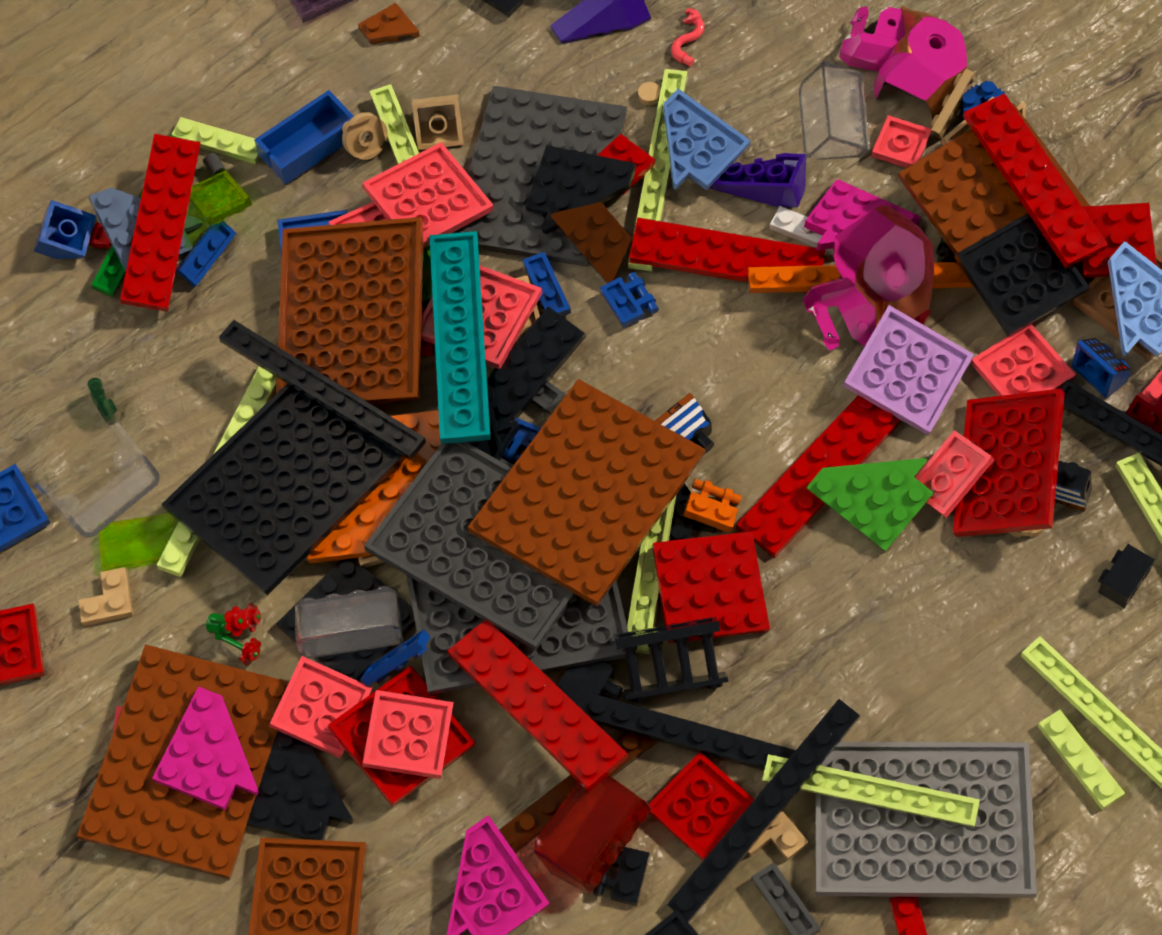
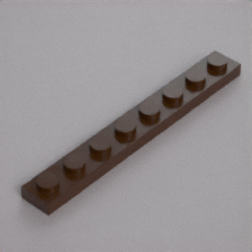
(534, 818)

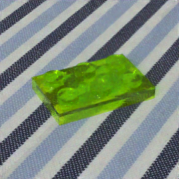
(219, 198)
(135, 541)

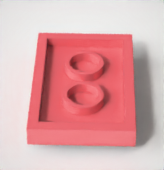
(953, 472)

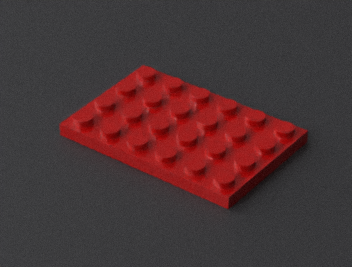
(1021, 482)

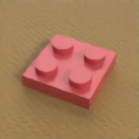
(901, 142)

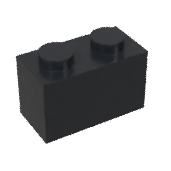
(1126, 575)

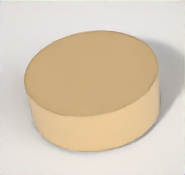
(649, 93)

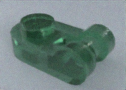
(104, 406)

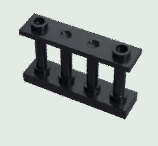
(680, 635)

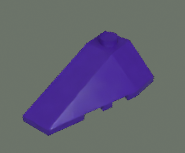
(598, 17)
(769, 181)

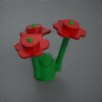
(234, 622)

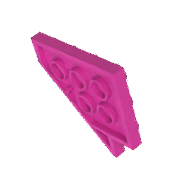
(841, 208)
(206, 754)
(492, 886)

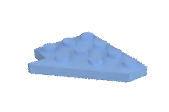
(1137, 299)

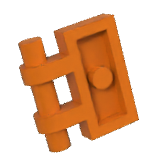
(710, 511)

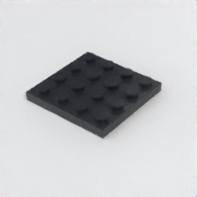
(1019, 274)
(342, 580)

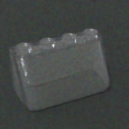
(833, 113)
(348, 622)

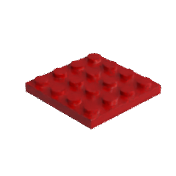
(710, 580)
(352, 733)

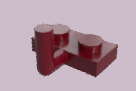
(1147, 412)

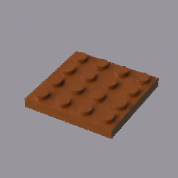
(307, 887)

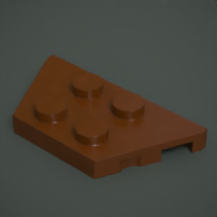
(595, 236)

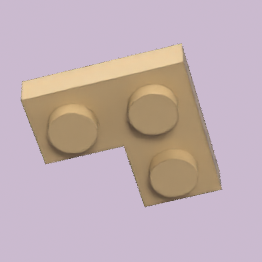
(114, 602)
(783, 836)

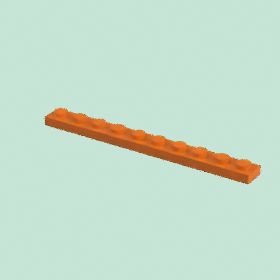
(804, 277)

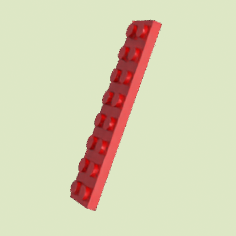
(1035, 180)
(160, 223)
(713, 251)
(789, 503)
(538, 705)

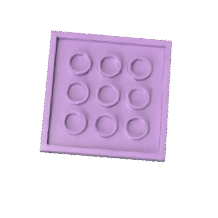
(908, 370)

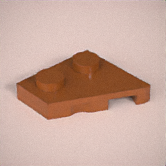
(388, 26)

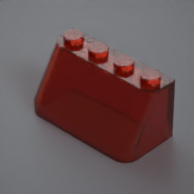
(590, 832)

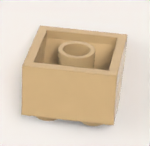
(437, 121)

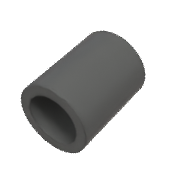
(213, 164)

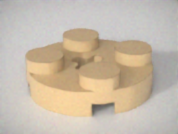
(356, 127)

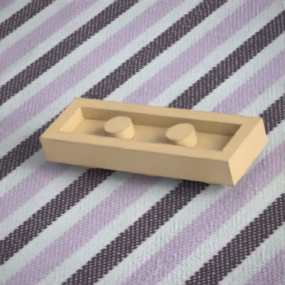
(952, 103)

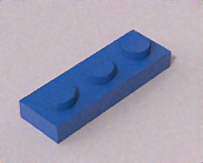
(205, 252)
(543, 276)
(396, 658)

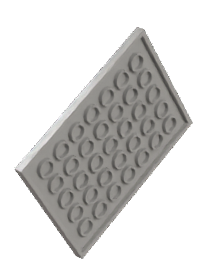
(910, 855)

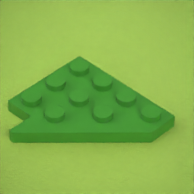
(874, 496)

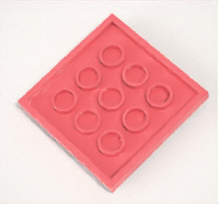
(430, 188)
(506, 309)

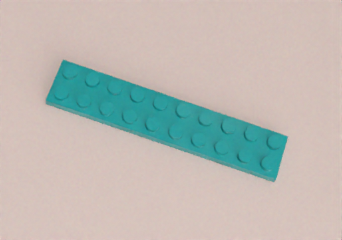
(459, 338)

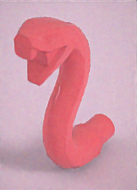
(695, 19)

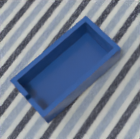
(304, 137)

